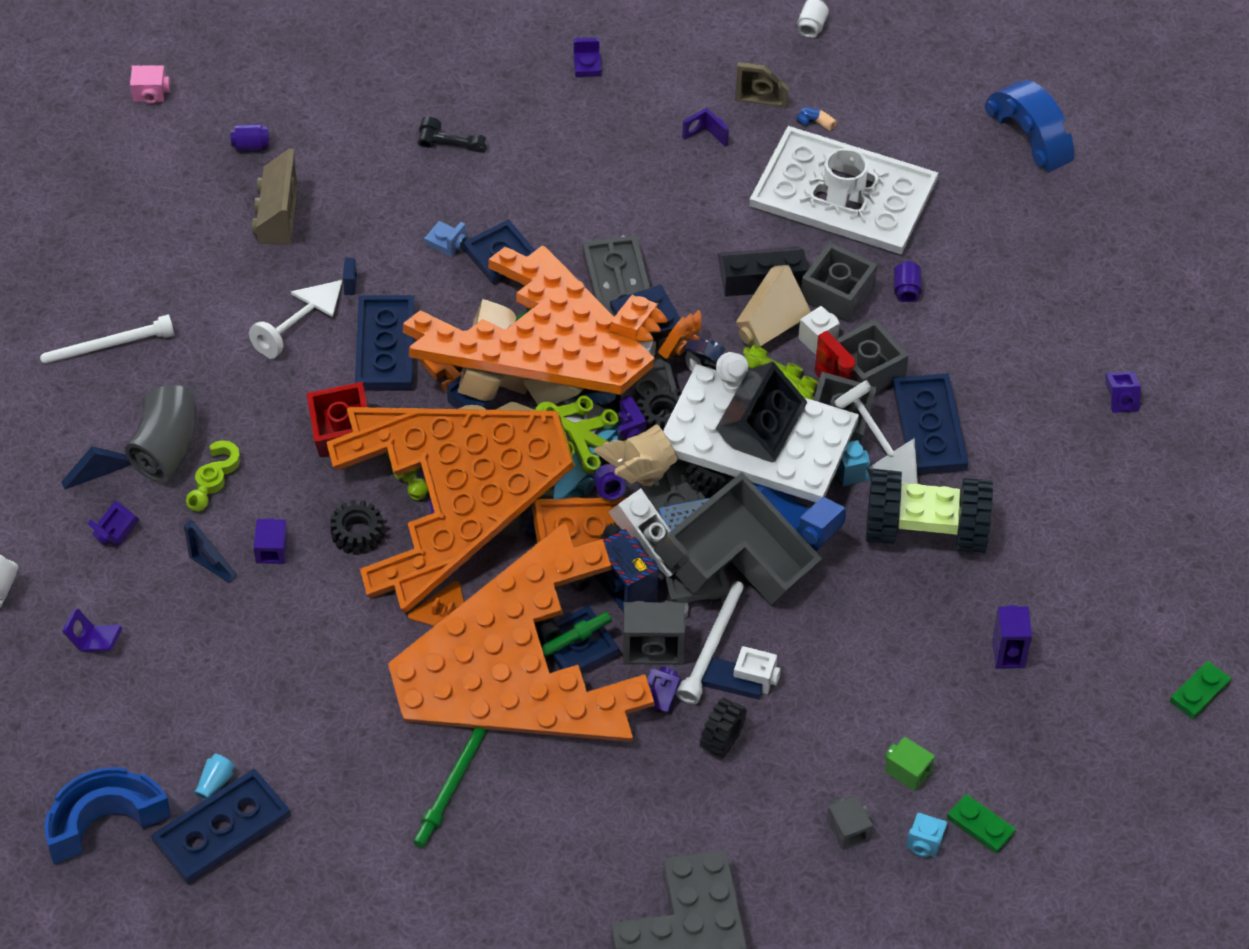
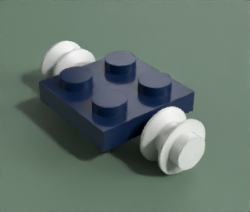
(710, 354)

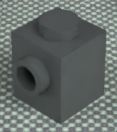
(849, 822)

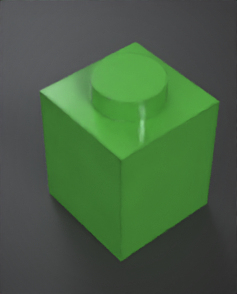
(909, 763)

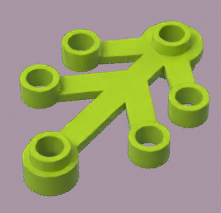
(806, 386)
(580, 430)

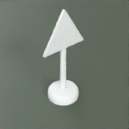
(268, 339)
(901, 459)

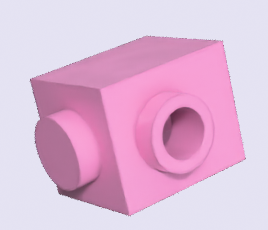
(149, 84)

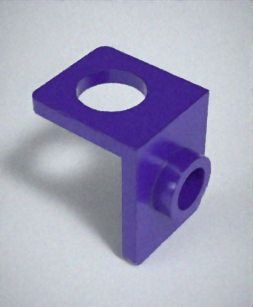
(707, 120)
(92, 637)

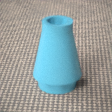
(214, 776)

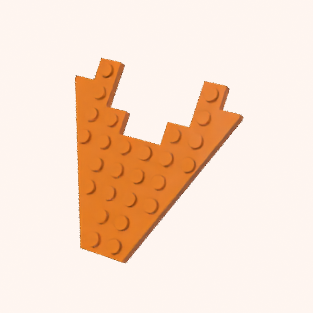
(557, 341)
(478, 475)
(489, 666)

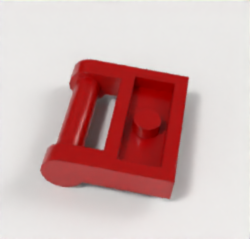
(832, 357)

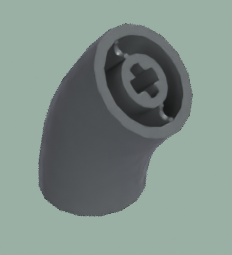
(163, 432)

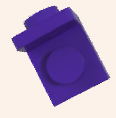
(586, 57)
(1124, 391)
(631, 419)
(663, 687)

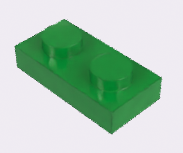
(1200, 690)
(981, 823)

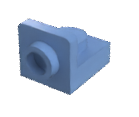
(446, 238)

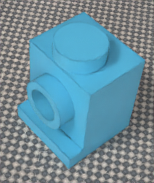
(853, 465)

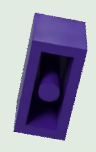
(1012, 637)

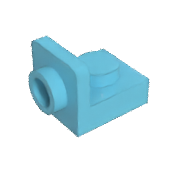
(926, 835)

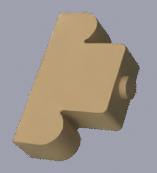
(485, 384)

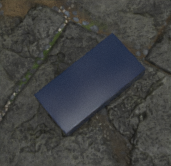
(721, 677)

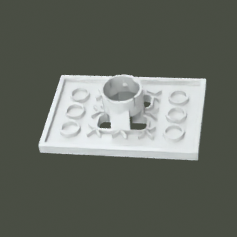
(804, 167)
(805, 461)

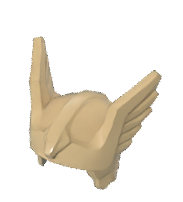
(640, 457)

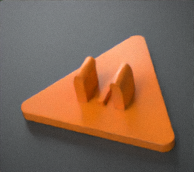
(439, 605)

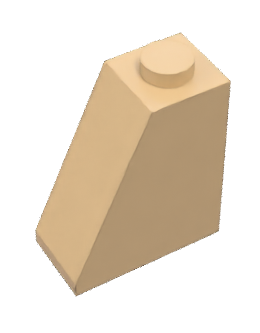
(773, 308)

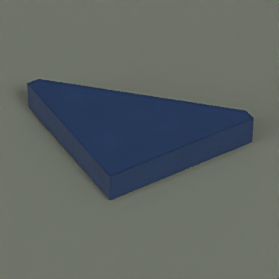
(93, 465)
(205, 554)

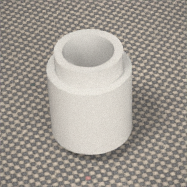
(812, 18)

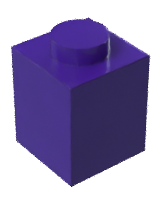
(270, 541)

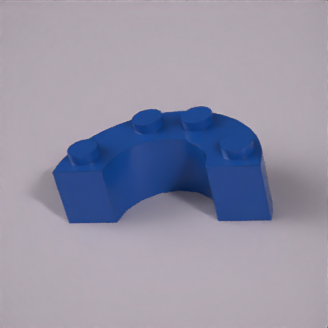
(1039, 118)
(813, 523)
(96, 795)

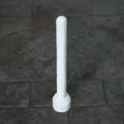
(161, 327)
(691, 688)

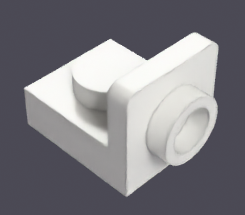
(757, 667)

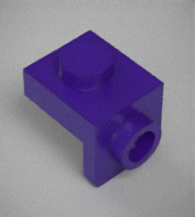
(114, 524)

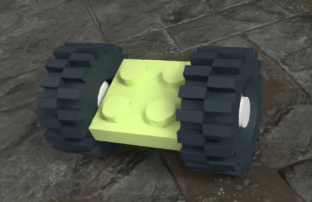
(929, 510)

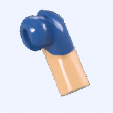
(818, 116)

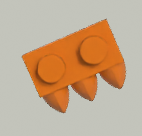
(638, 319)
(680, 334)

